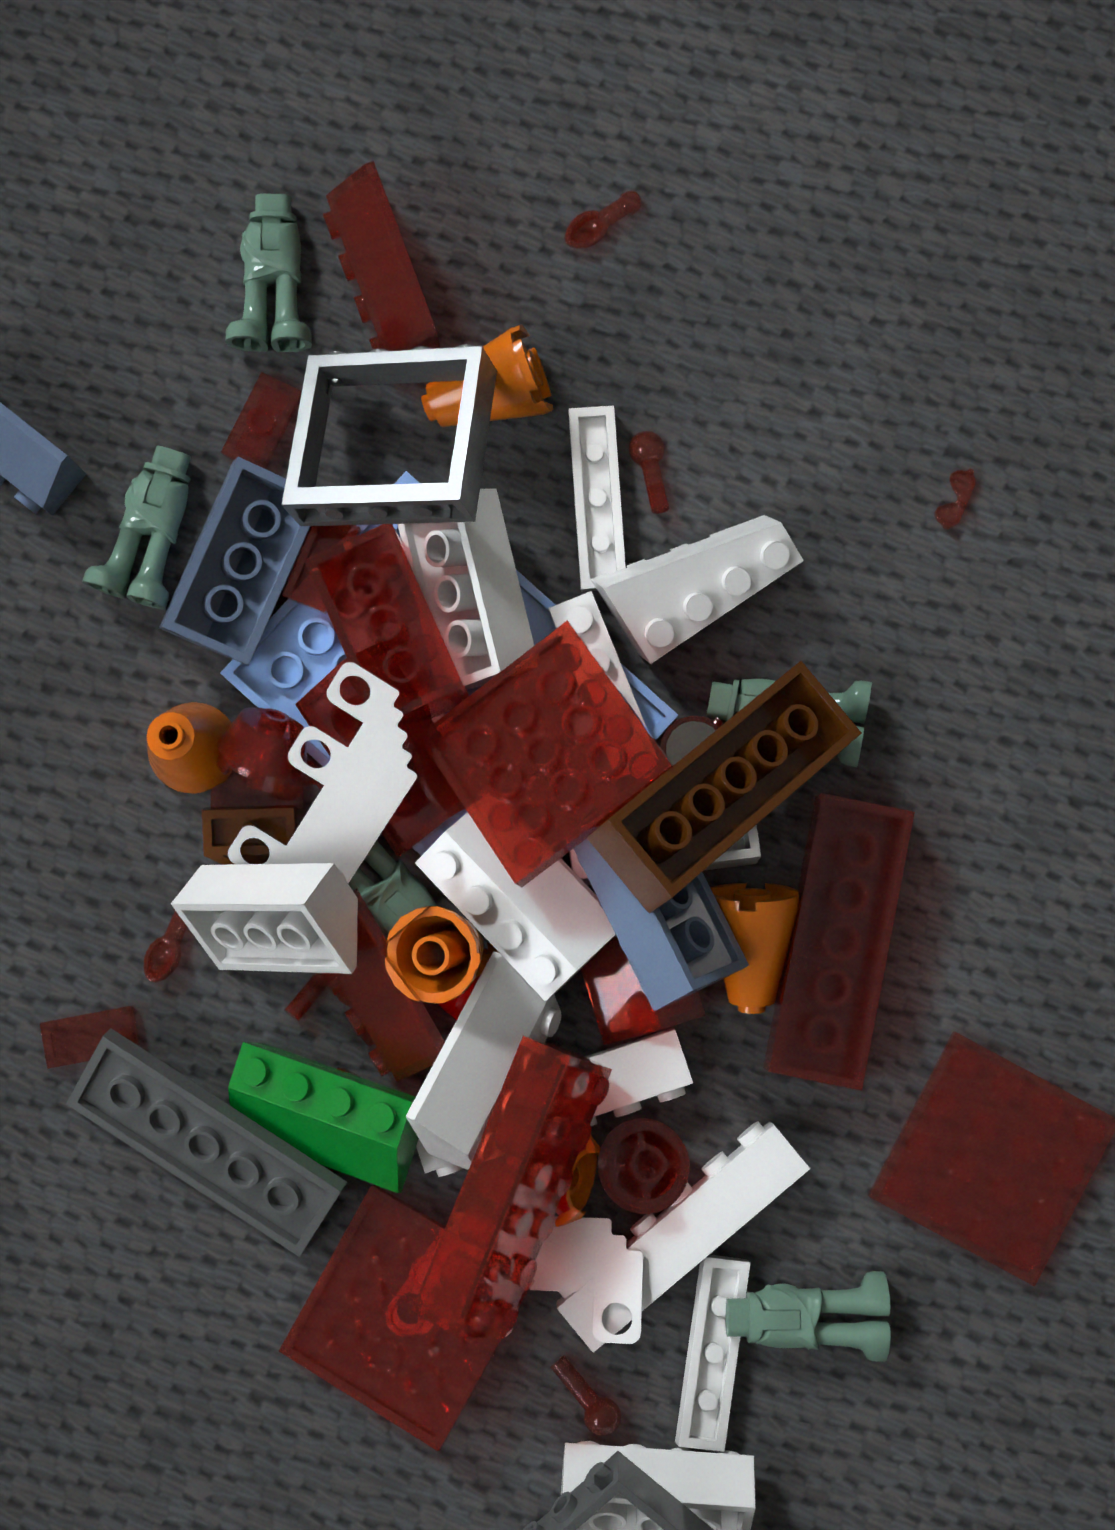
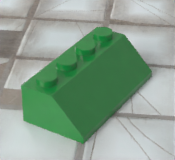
(326, 1113)

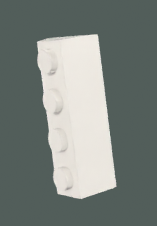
(472, 589)
(273, 917)
(540, 929)
(475, 1060)
(709, 1484)

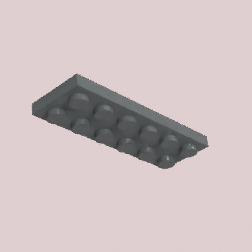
(205, 1142)

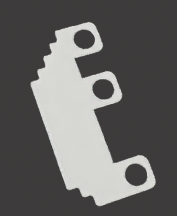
(359, 784)
(578, 1254)

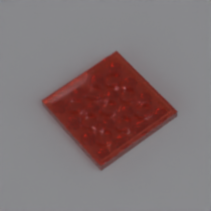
(544, 753)
(993, 1158)
(369, 1342)

